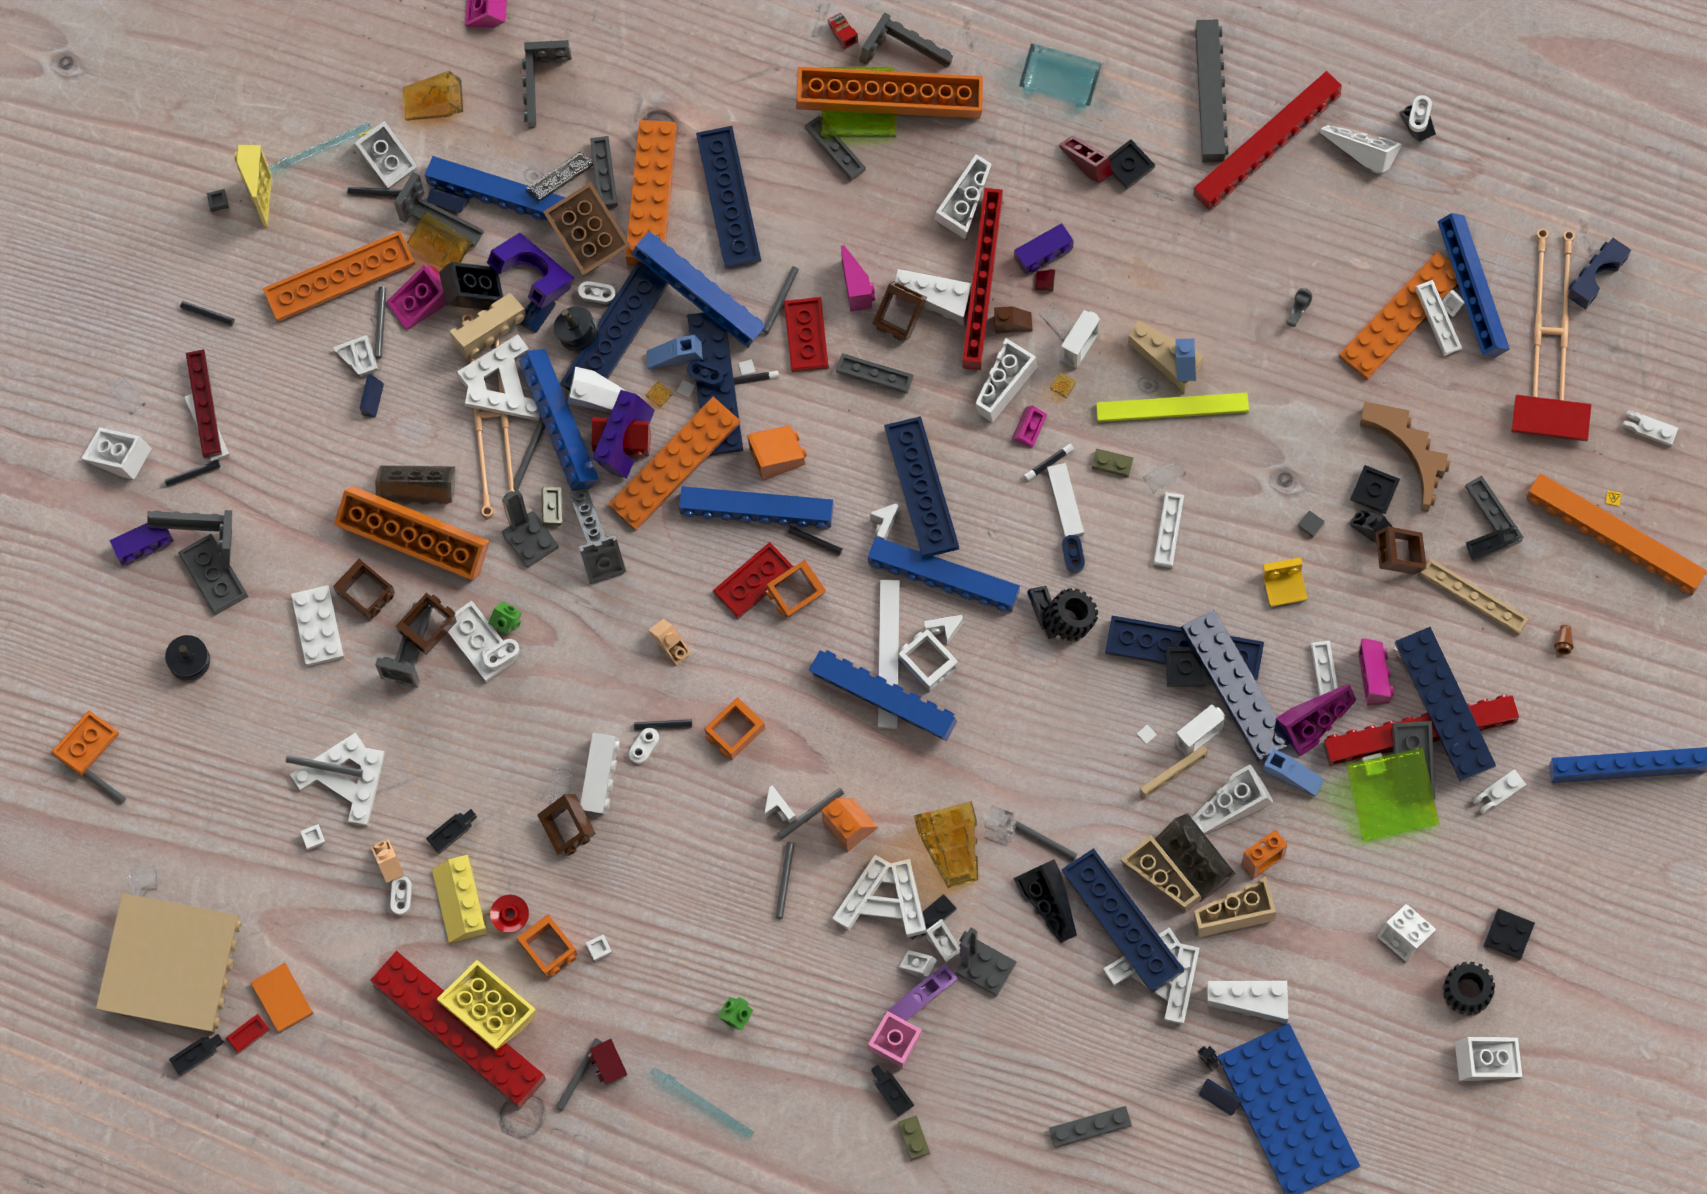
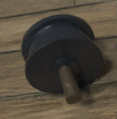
(576, 328)
(187, 658)

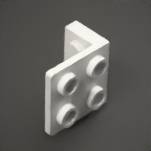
(1405, 932)

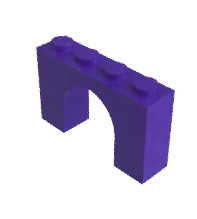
(522, 251)
(610, 447)

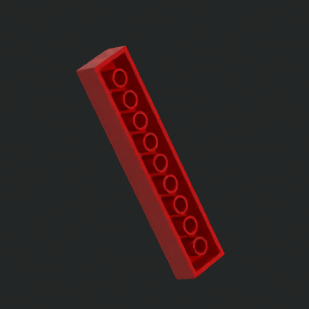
(418, 997)

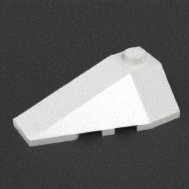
(1371, 153)
(592, 391)
(1235, 800)

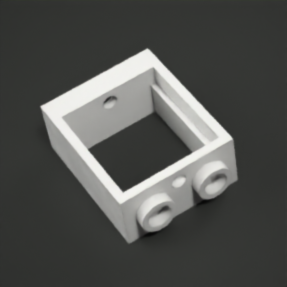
(1080, 338)
(940, 674)
(1200, 730)

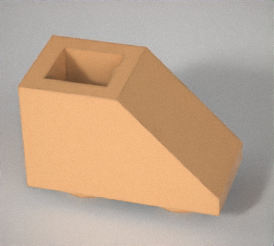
(669, 641)
(387, 860)

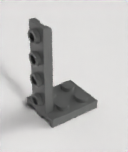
(908, 37)
(541, 52)
(411, 204)
(198, 522)
(526, 531)
(601, 553)
(403, 668)
(983, 964)

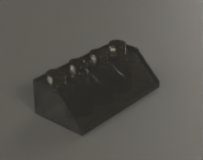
(416, 484)
(1195, 856)

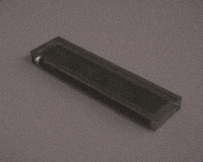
(559, 176)

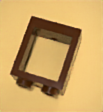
(908, 294)
(1388, 559)
(352, 576)
(403, 626)
(571, 803)

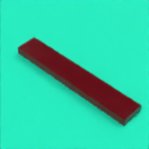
(203, 403)

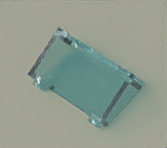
(1061, 74)

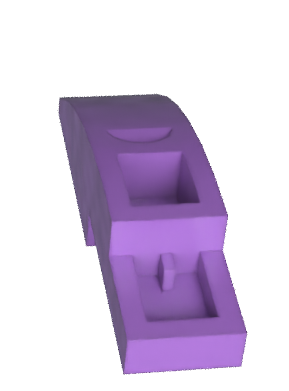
(923, 993)

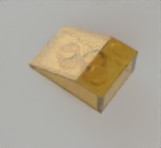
(433, 97)
(439, 241)

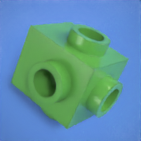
(505, 618)
(735, 1013)

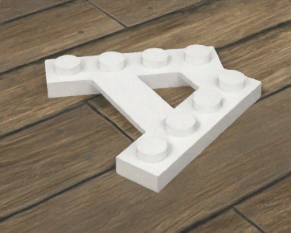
(511, 400)
(359, 794)
(862, 901)
(1176, 991)

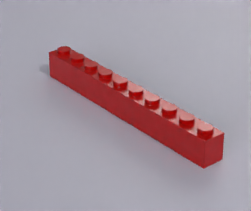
(1267, 140)
(982, 279)
(1374, 740)

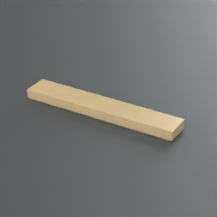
(1474, 597)

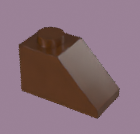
(1012, 320)

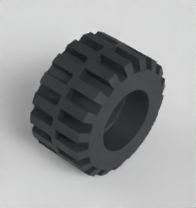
(1077, 603)
(1474, 973)

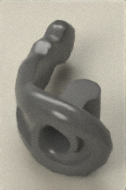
(1302, 301)

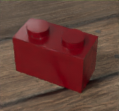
(607, 1061)

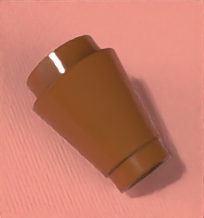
(1564, 640)

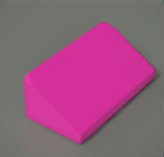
(1029, 426)

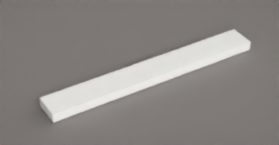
(889, 643)

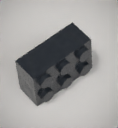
(470, 285)

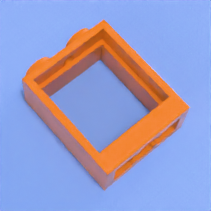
(811, 578)
(757, 724)
(1259, 858)
(537, 930)

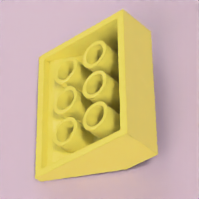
(255, 177)
(487, 1005)

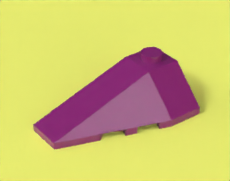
(1311, 719)

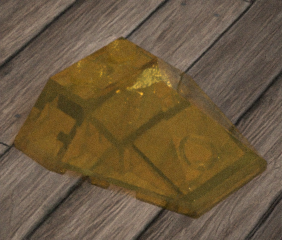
(951, 842)

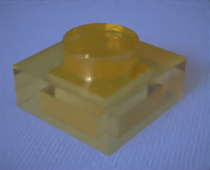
(1063, 385)
(659, 394)

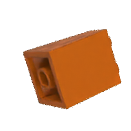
(776, 451)
(847, 822)

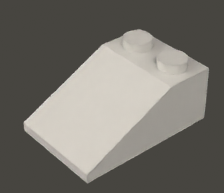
(385, 154)
(117, 452)
(1488, 1058)

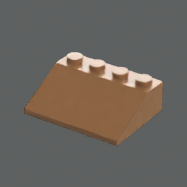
(587, 229)

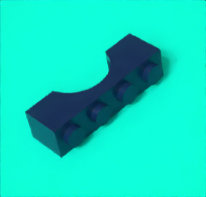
(1611, 257)

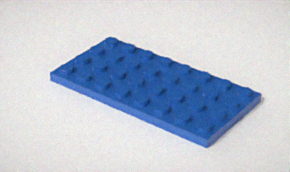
(1288, 1111)

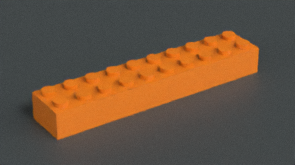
(889, 92)

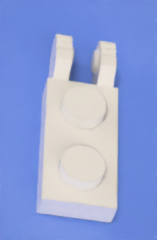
(1651, 428)
(1500, 791)

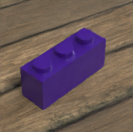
(1044, 249)
(139, 543)

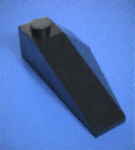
(1047, 893)

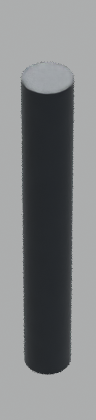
(373, 191)
(207, 313)
(192, 473)
(815, 540)
(663, 724)

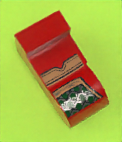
(843, 30)

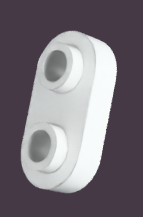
(1420, 115)
(597, 290)
(501, 654)
(644, 745)
(401, 896)

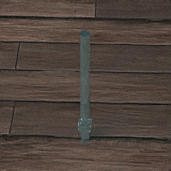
(287, 162)
(670, 1081)

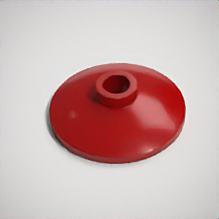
(505, 905)

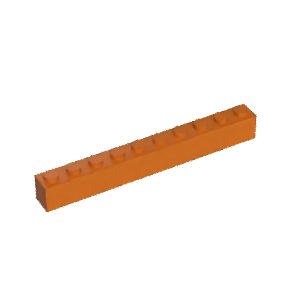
(1616, 534)

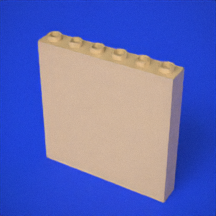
(169, 963)

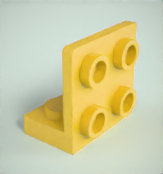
(1284, 582)

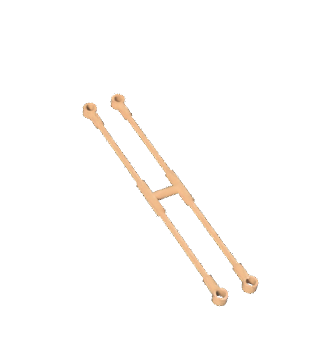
(1538, 329)
(478, 416)

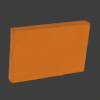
(85, 743)
(282, 997)

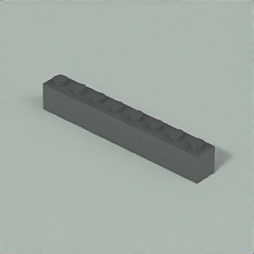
(1210, 90)

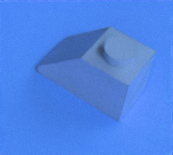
(1185, 360)

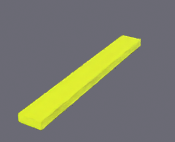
(1172, 407)

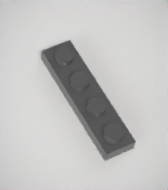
(836, 150)
(604, 170)
(874, 373)
(1491, 506)
(1090, 1126)

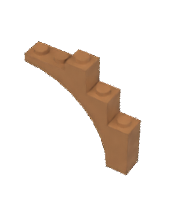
(1415, 443)

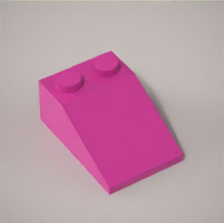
(857, 282)
(418, 297)

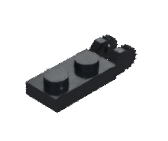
(1491, 543)

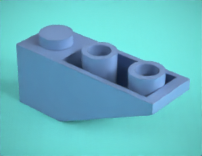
(675, 352)
(1292, 772)

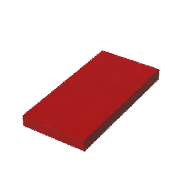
(806, 334)
(1551, 418)
(749, 582)

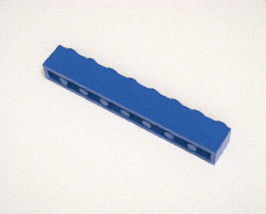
(487, 188)
(1473, 285)
(698, 289)
(558, 420)
(756, 507)
(943, 574)
(882, 695)
(1628, 765)

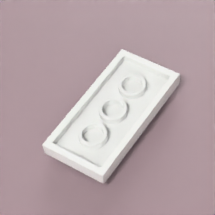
(317, 625)
(476, 637)

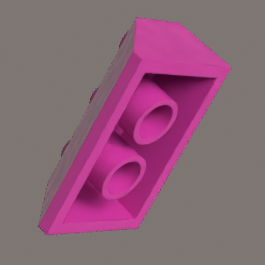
(485, 13)
(1374, 672)

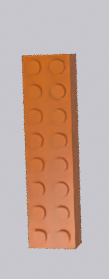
(651, 183)
(412, 532)

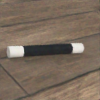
(756, 377)
(1048, 462)

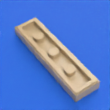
(1173, 772)

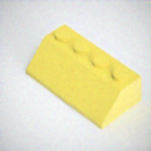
(459, 899)

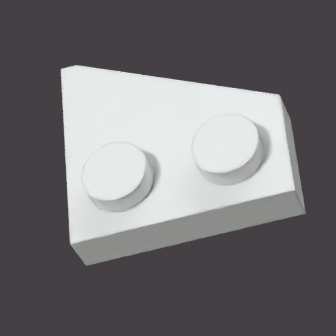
(358, 355)

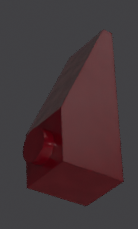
(1088, 159)

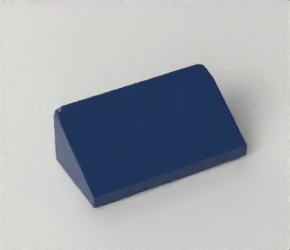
(447, 199)
(536, 316)
(371, 396)
(1220, 1097)

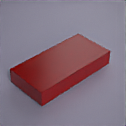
(247, 1033)

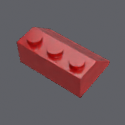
(635, 440)

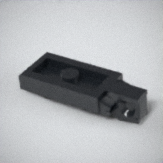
(1040, 600)
(451, 830)
(938, 910)
(195, 1054)
(1209, 1057)
(892, 1091)

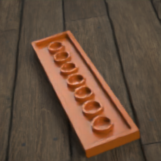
(338, 276)
(1397, 319)
(674, 463)

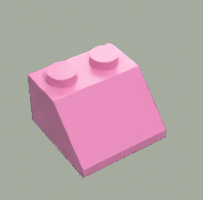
(894, 1040)

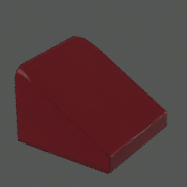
(1045, 280)

